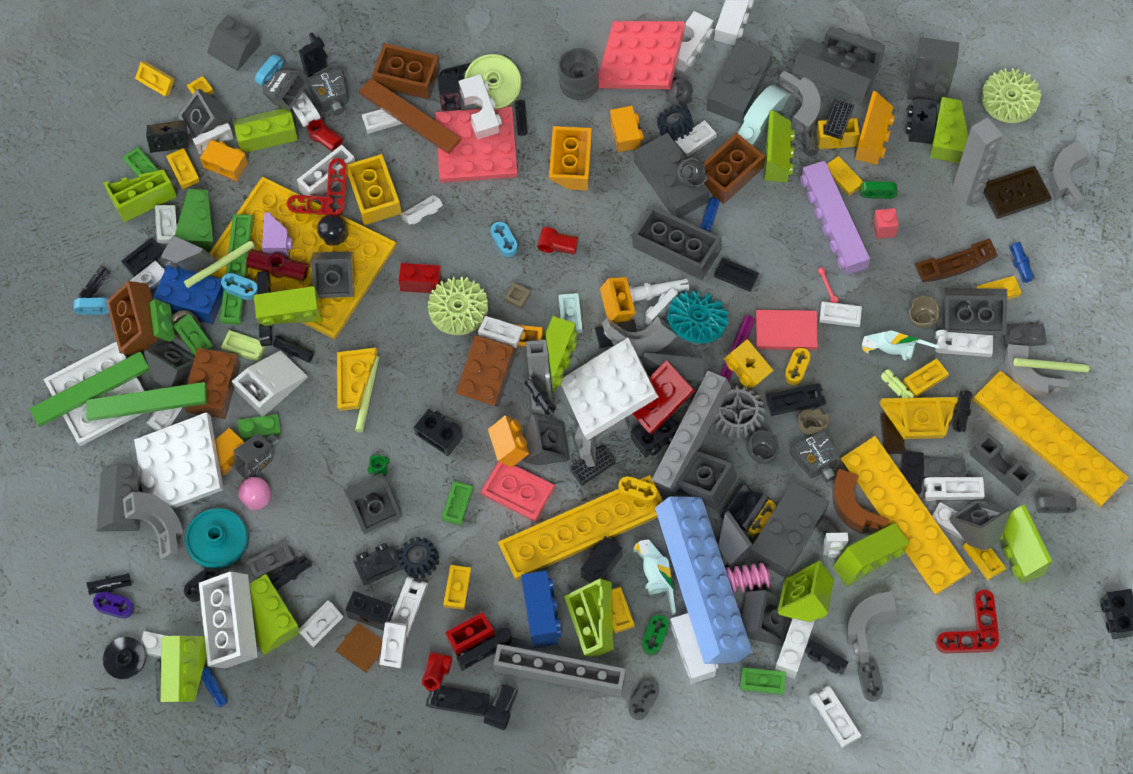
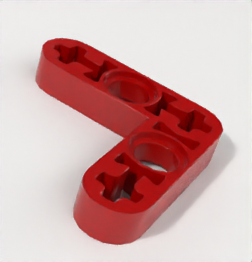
(327, 201)
(982, 631)

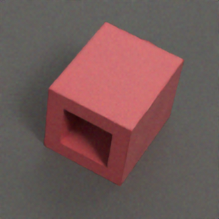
(885, 223)

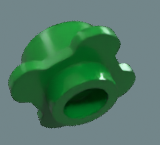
(378, 459)

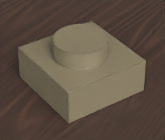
(517, 296)

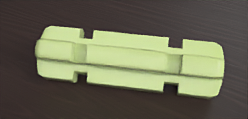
(896, 384)

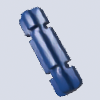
(710, 214)
(213, 687)

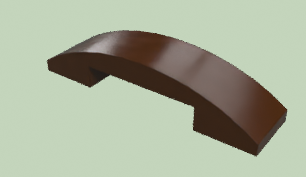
(956, 263)

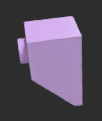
(275, 237)

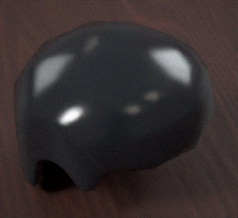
(332, 229)

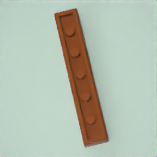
(409, 116)

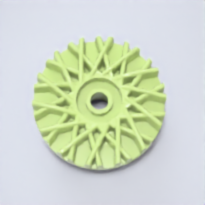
(502, 71)
(1011, 96)
(458, 306)

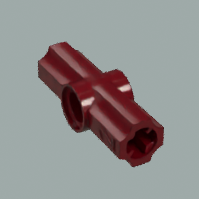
(288, 267)

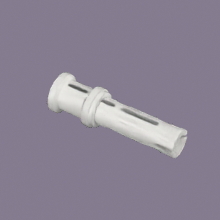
(649, 291)

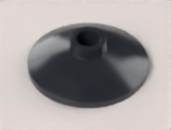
(117, 651)

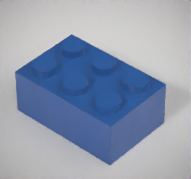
(202, 298)
(541, 609)

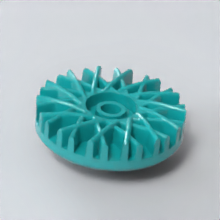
(697, 317)
(220, 551)

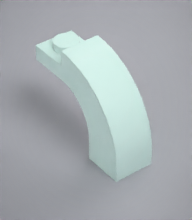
(757, 116)

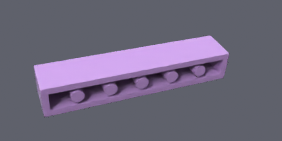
(835, 218)

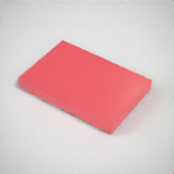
(786, 329)
(518, 490)

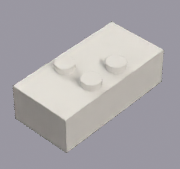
(228, 620)

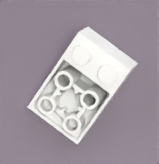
(268, 382)

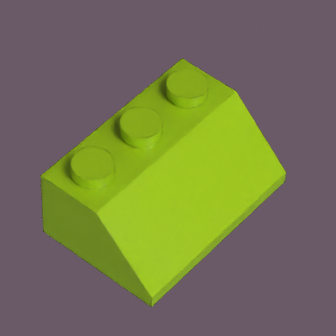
(265, 130)
(778, 148)
(1024, 546)
(807, 593)
(271, 617)

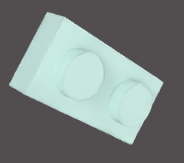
(570, 309)

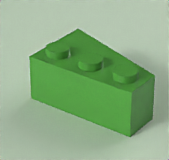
(195, 220)

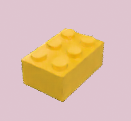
(373, 189)

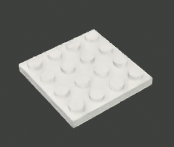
(608, 388)
(81, 428)
(180, 462)

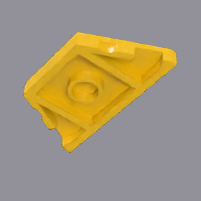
(920, 416)

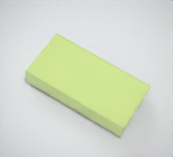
(243, 346)

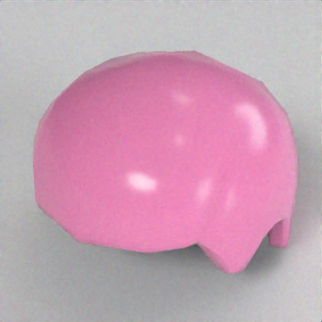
(254, 493)

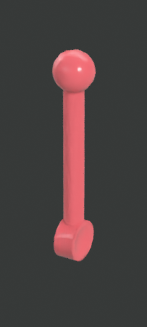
(821, 271)

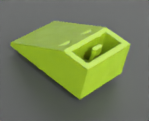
(561, 341)

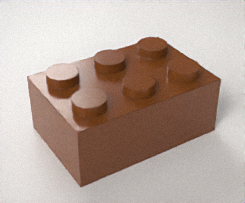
(406, 70)
(732, 167)
(132, 317)
(486, 371)
(218, 372)

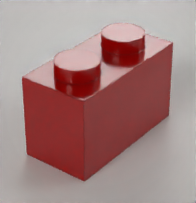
(419, 277)
(469, 634)

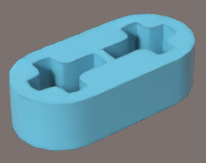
(271, 66)
(507, 237)
(240, 285)
(90, 306)

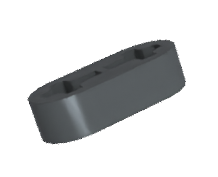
(1056, 504)
(875, 680)
(639, 697)

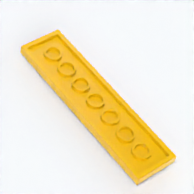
(1050, 438)
(897, 501)
(576, 531)

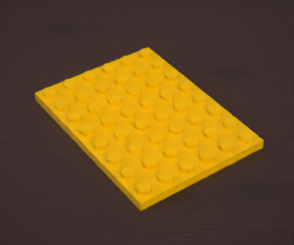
(368, 249)

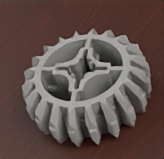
(753, 409)

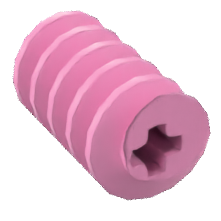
(749, 577)

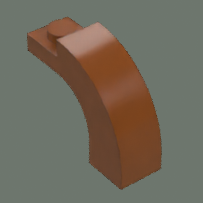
(849, 509)

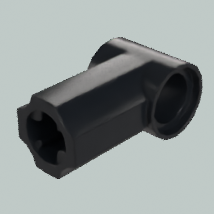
(499, 712)

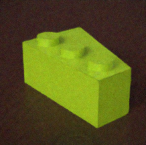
(288, 306)
(181, 667)

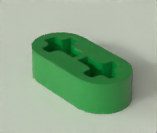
(878, 190)
(650, 633)

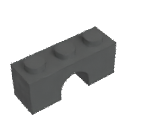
(991, 456)

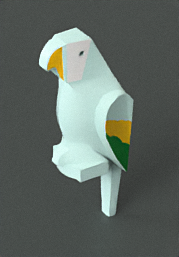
(893, 343)
(656, 570)

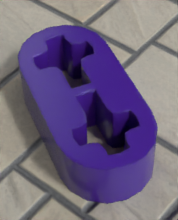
(111, 609)

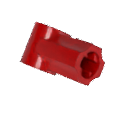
(324, 135)
(553, 241)
(437, 667)

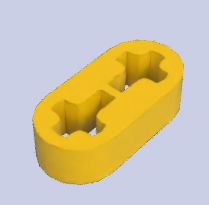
(792, 365)
(639, 485)
(763, 519)

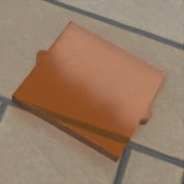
(361, 648)

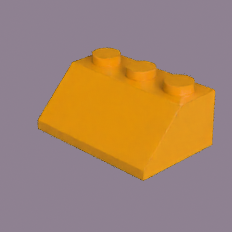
(875, 130)
(571, 157)

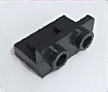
(313, 56)
(745, 506)
(377, 564)

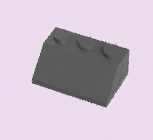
(848, 42)
(976, 311)
(114, 486)

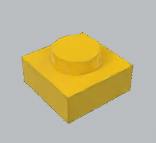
(202, 84)

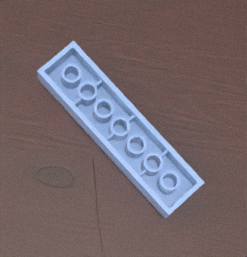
(703, 580)

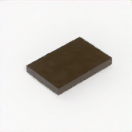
(1016, 192)

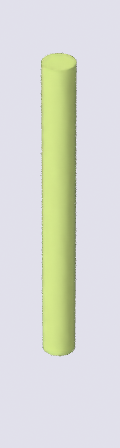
(218, 264)
(1051, 365)
(366, 399)

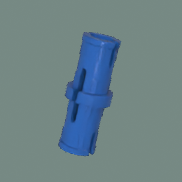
(1021, 262)

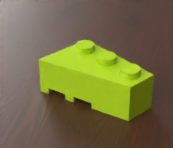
(950, 131)
(140, 194)
(870, 554)
(593, 617)

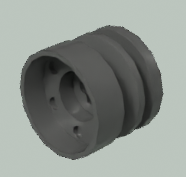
(578, 73)

